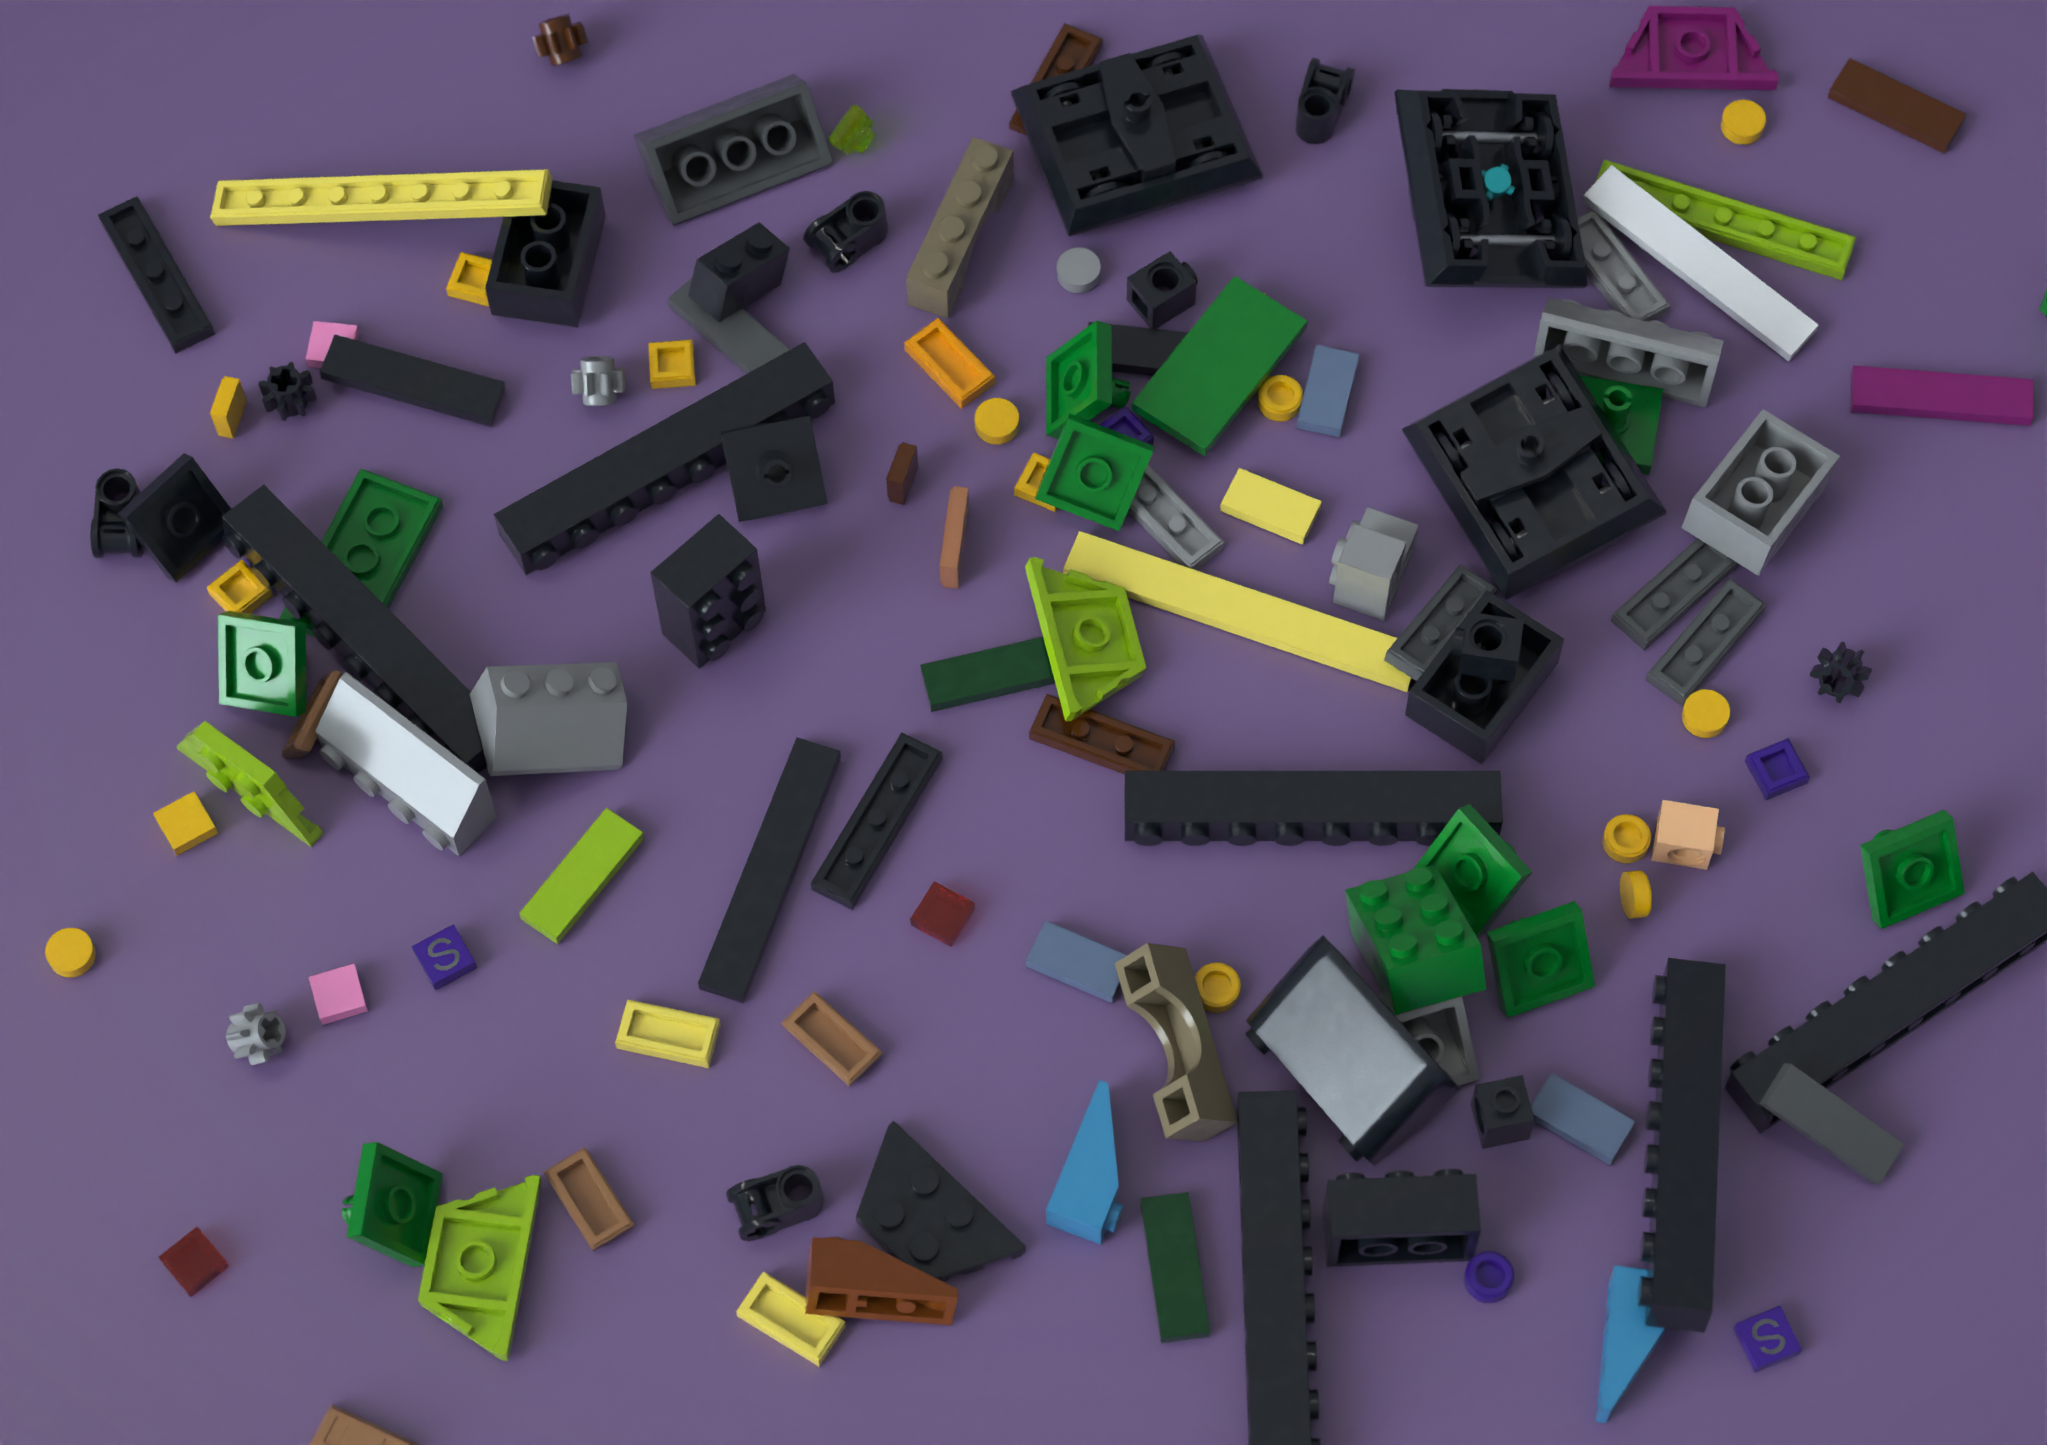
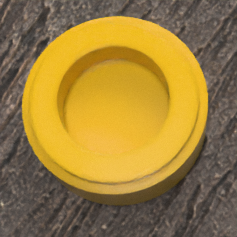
(1743, 122)
(1280, 398)
(996, 421)
(1705, 713)
(1626, 838)
(1635, 894)
(70, 952)
(1218, 987)

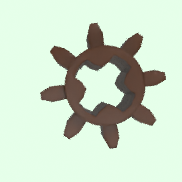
(560, 39)

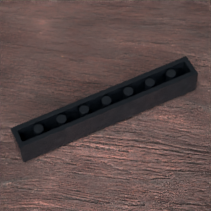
(658, 460)
(353, 622)
(1303, 805)
(1899, 998)
(1684, 1146)
(1275, 1269)

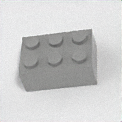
(1760, 492)

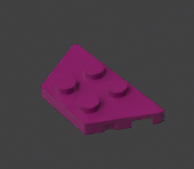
(1693, 51)

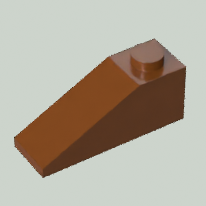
(866, 1283)

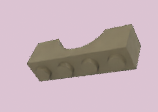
(945, 253)
(1164, 992)

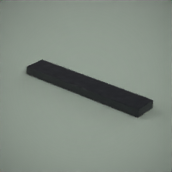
(769, 870)

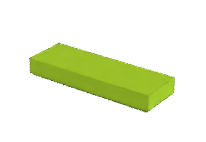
(581, 876)

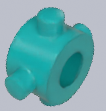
(1497, 182)

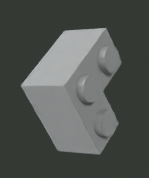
(1372, 562)

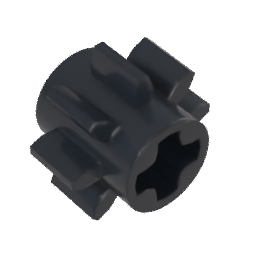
(287, 391)
(1830, 677)

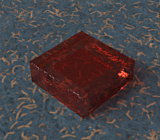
(942, 913)
(193, 1261)

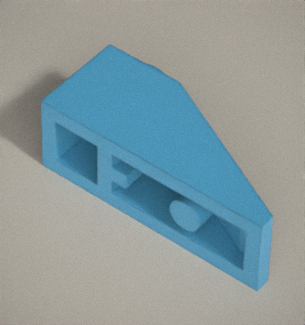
(1088, 1185)
(1625, 1341)

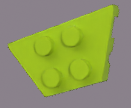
(1085, 635)
(258, 784)
(480, 1263)

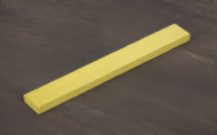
(382, 197)
(1238, 609)

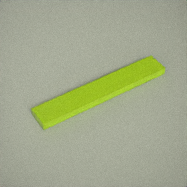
(1748, 225)

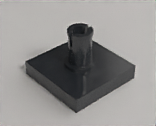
(773, 467)
(177, 517)

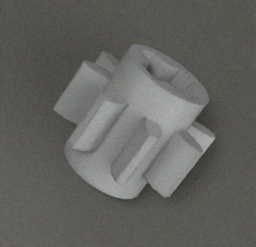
(598, 380)
(255, 1033)

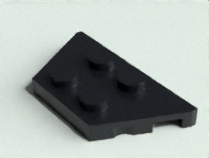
(928, 1215)

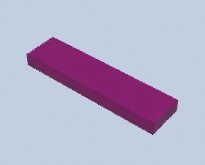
(1941, 395)

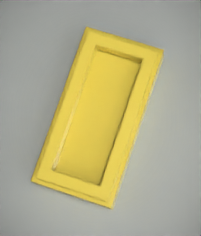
(1271, 506)
(668, 1033)
(782, 1315)

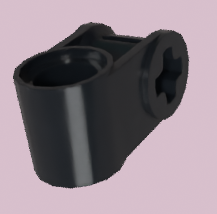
(1322, 95)
(842, 236)
(108, 530)
(772, 1203)

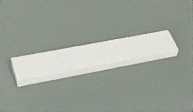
(1700, 263)

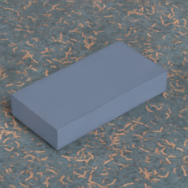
(1327, 391)
(1076, 961)
(1581, 1119)

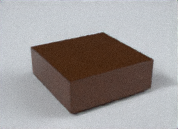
(902, 473)

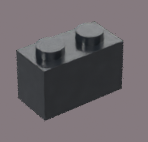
(739, 272)

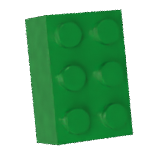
(1415, 939)

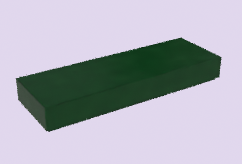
(987, 674)
(1174, 1267)

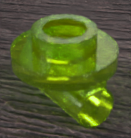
(853, 131)

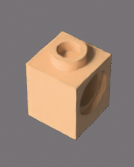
(1687, 835)

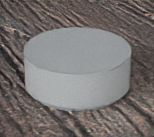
(1078, 270)

